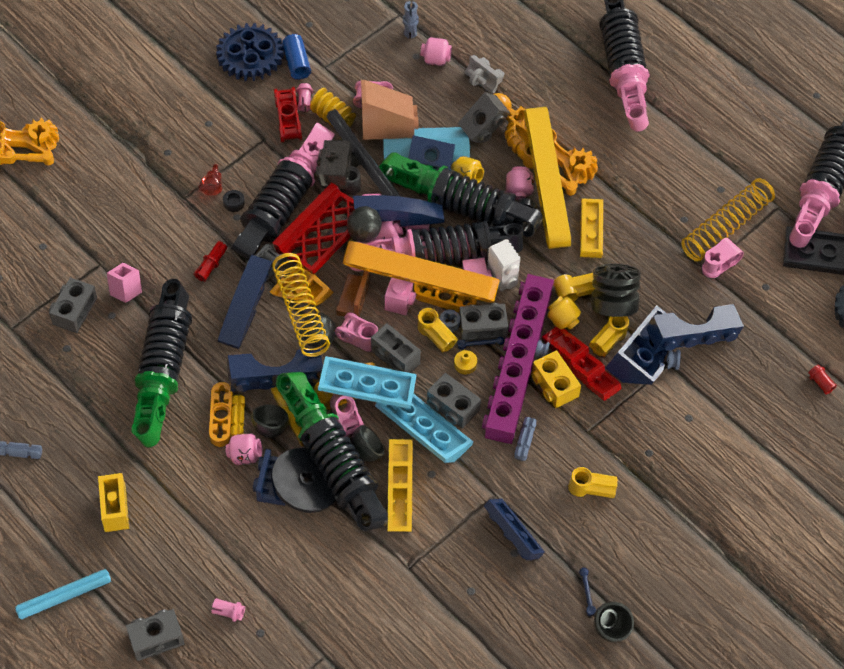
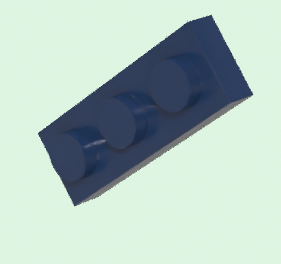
(513, 529)

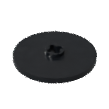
(288, 482)

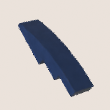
(407, 210)
(245, 301)

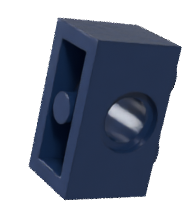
(422, 145)

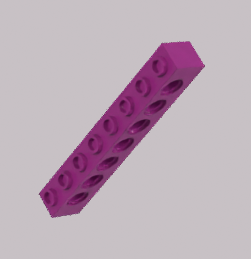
(504, 428)

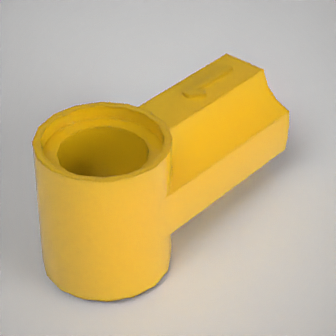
(573, 286)
(436, 331)
(610, 335)
(594, 484)

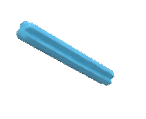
(63, 594)

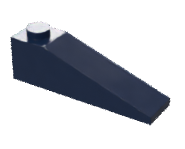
(637, 359)

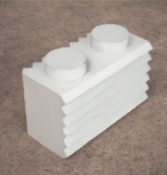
(504, 264)

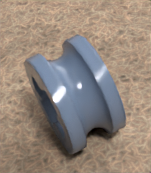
(451, 315)
(541, 350)
(673, 359)

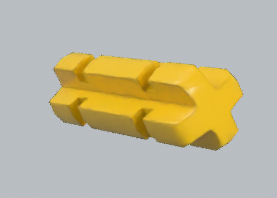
(237, 415)

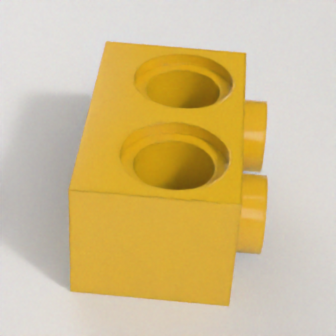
(559, 378)

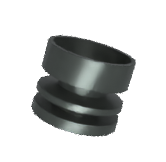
(615, 290)

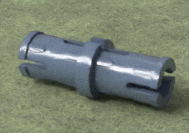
(410, 19)

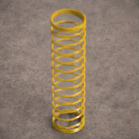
(758, 196)
(313, 336)

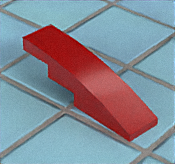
(582, 363)

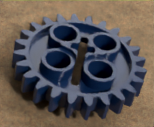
(250, 52)

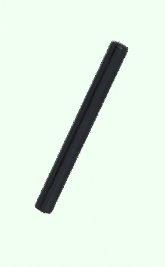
(361, 154)

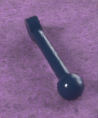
(461, 344)
(590, 609)

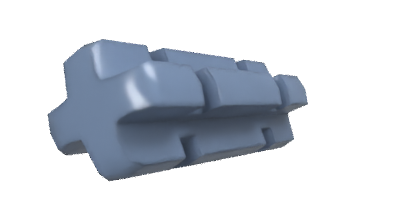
(525, 439)
(20, 450)

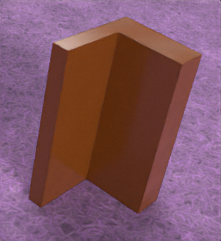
(353, 294)

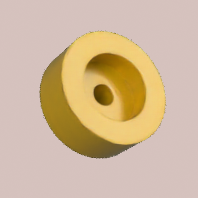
(465, 362)

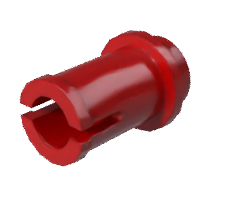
(822, 379)

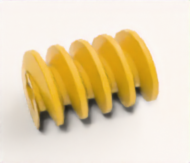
(324, 102)

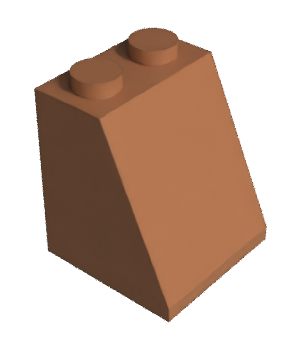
(386, 113)

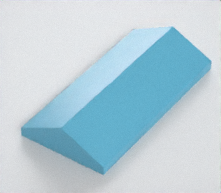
(451, 135)
(367, 382)
(429, 429)

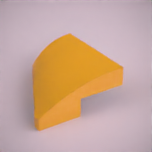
(318, 289)

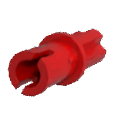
(210, 262)

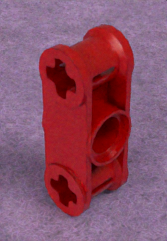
(288, 124)

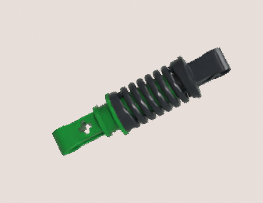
(461, 194)
(161, 361)
(333, 453)

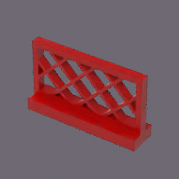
(310, 221)

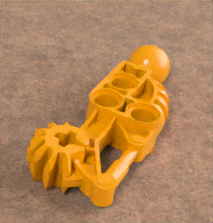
(28, 138)
(576, 165)

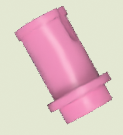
(304, 96)
(228, 609)

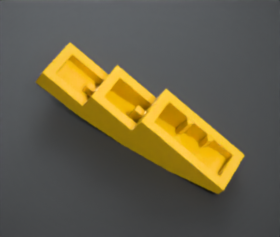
(400, 485)

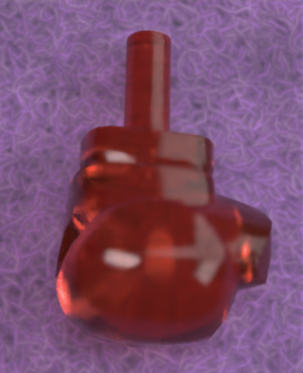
(212, 182)

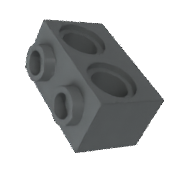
(76, 307)
(483, 327)
(395, 349)
(457, 397)

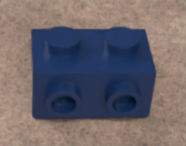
(263, 484)

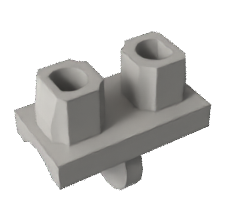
(482, 74)

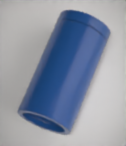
(296, 56)

